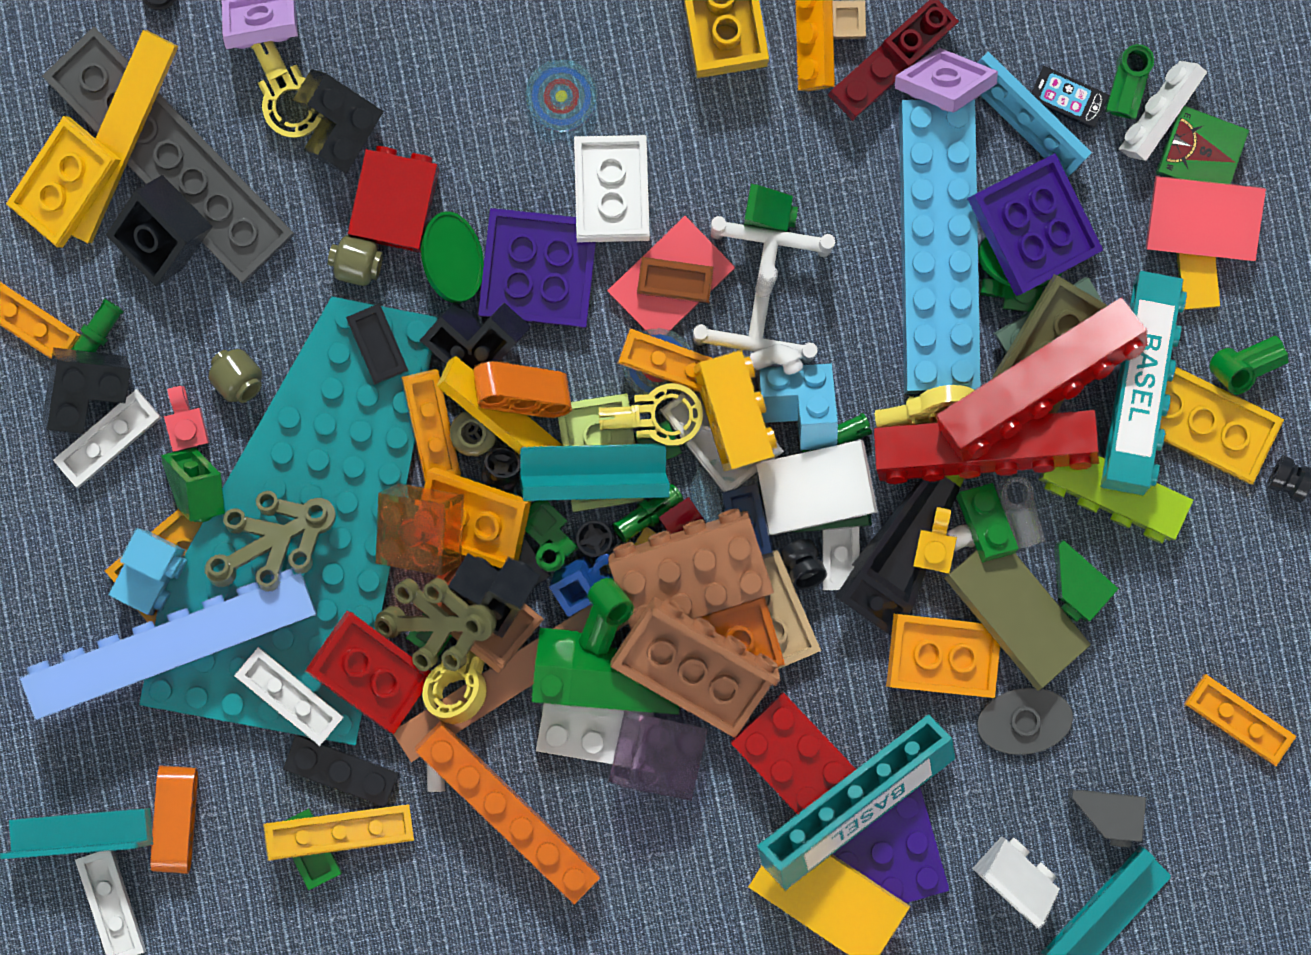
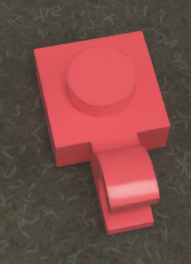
(185, 426)

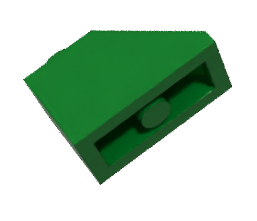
(770, 209)
(194, 484)
(1080, 584)

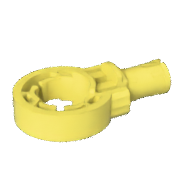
(274, 69)
(922, 408)
(629, 415)
(475, 694)

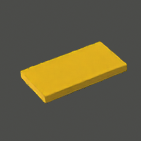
(1218, 426)
(838, 906)

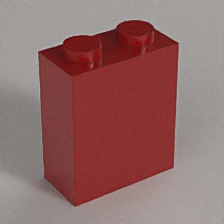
(394, 198)

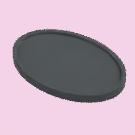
(1024, 721)

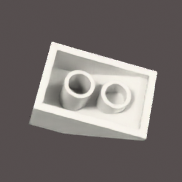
(1018, 880)

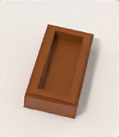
(675, 280)

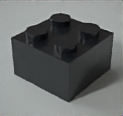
(158, 230)

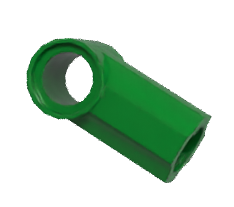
(1129, 84)
(1239, 369)
(608, 611)

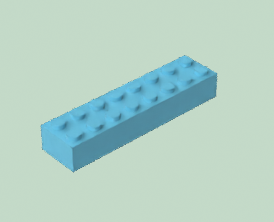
(939, 247)

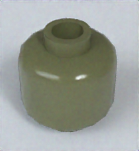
(355, 260)
(235, 375)
(464, 442)

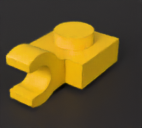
(935, 547)

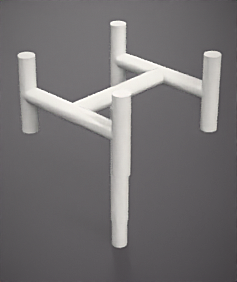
(764, 286)

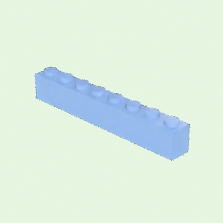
(166, 646)

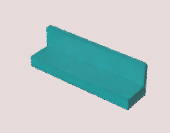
(593, 472)
(79, 833)
(1111, 907)

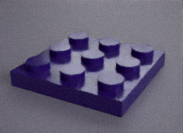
(1035, 224)
(537, 268)
(899, 852)

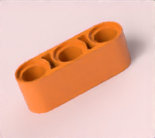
(522, 389)
(174, 819)

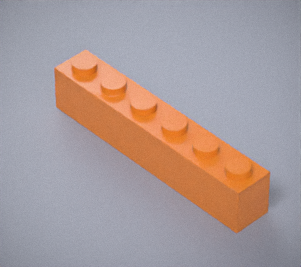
(507, 812)

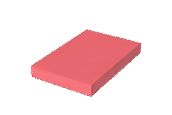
(1205, 218)
(681, 244)

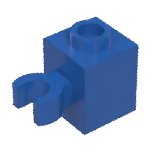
(574, 581)

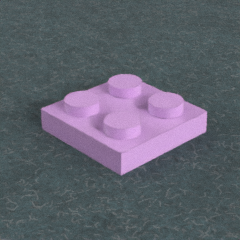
(257, 22)
(946, 80)

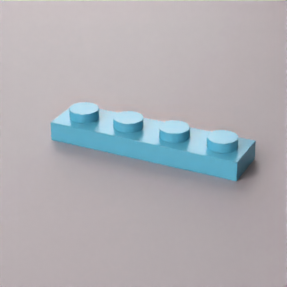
(1032, 118)

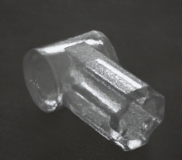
(1021, 515)

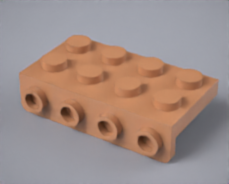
(696, 568)
(695, 666)

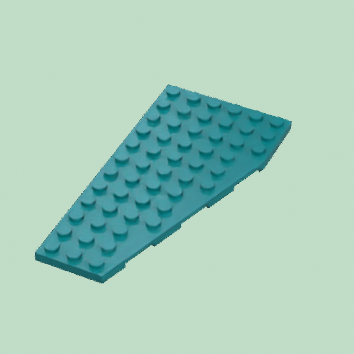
(324, 439)

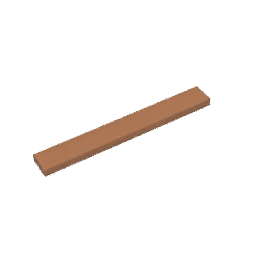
(501, 687)

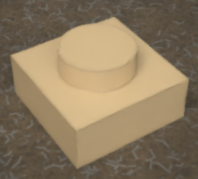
(849, 19)

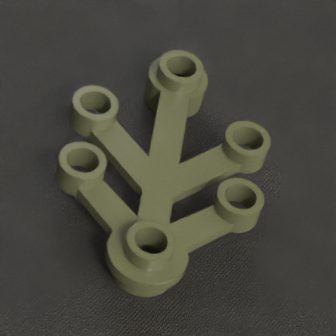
(275, 538)
(475, 622)

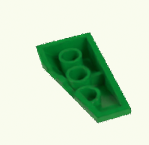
(582, 679)

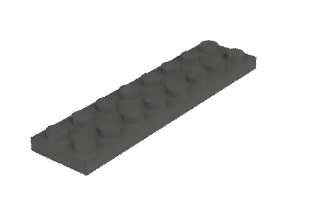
(243, 225)

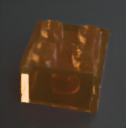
(419, 529)

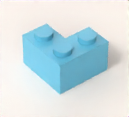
(802, 398)
(147, 571)

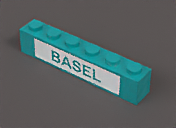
(1142, 387)
(856, 802)

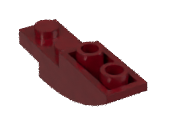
(898, 52)

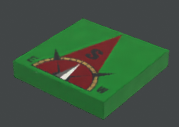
(1202, 148)

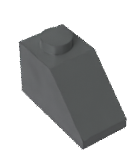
(1112, 814)

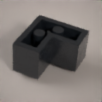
(344, 121)
(463, 336)
(75, 379)
(500, 590)

